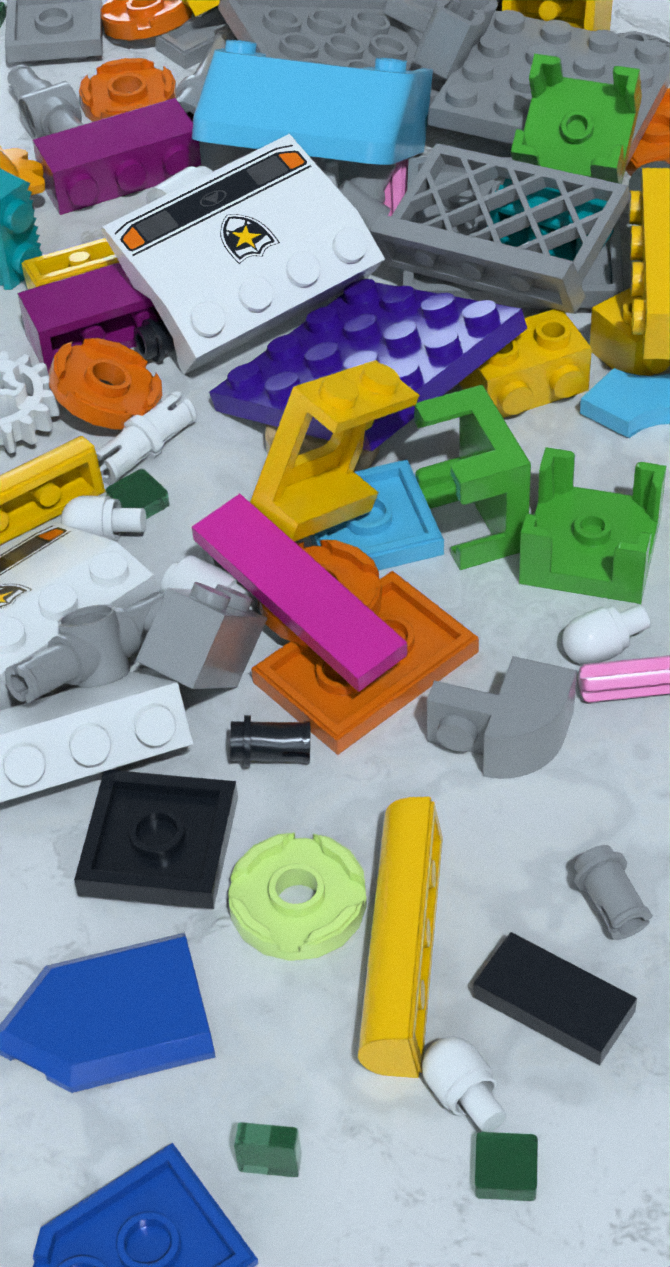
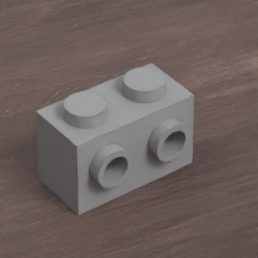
(201, 636)

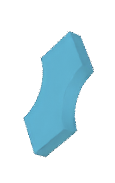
(628, 402)

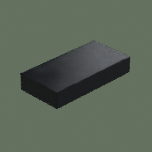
(555, 998)

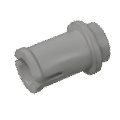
(604, 877)

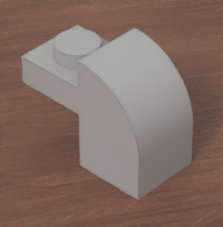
(512, 730)

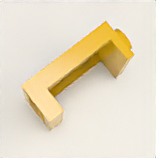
(320, 486)

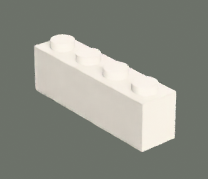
(89, 731)

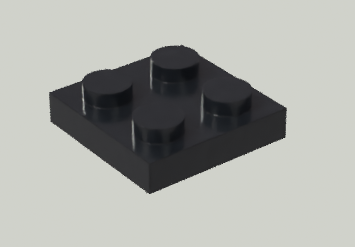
(157, 839)

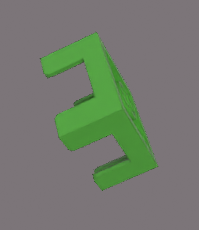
(579, 122)
(488, 473)
(591, 537)

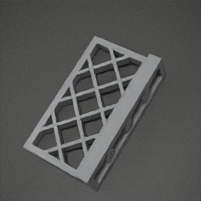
(481, 258)

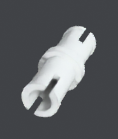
(144, 436)

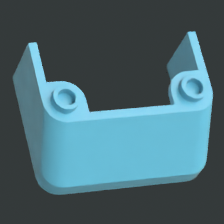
(326, 108)

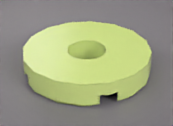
(303, 928)

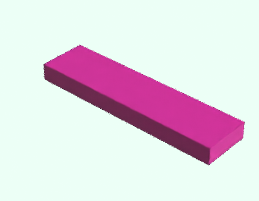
(300, 592)

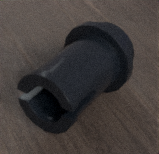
(153, 340)
(269, 741)

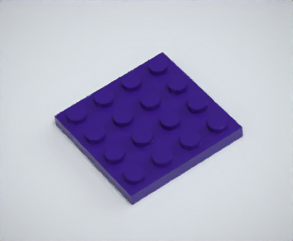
(417, 333)

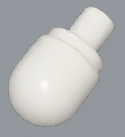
(103, 516)
(603, 633)
(463, 1081)

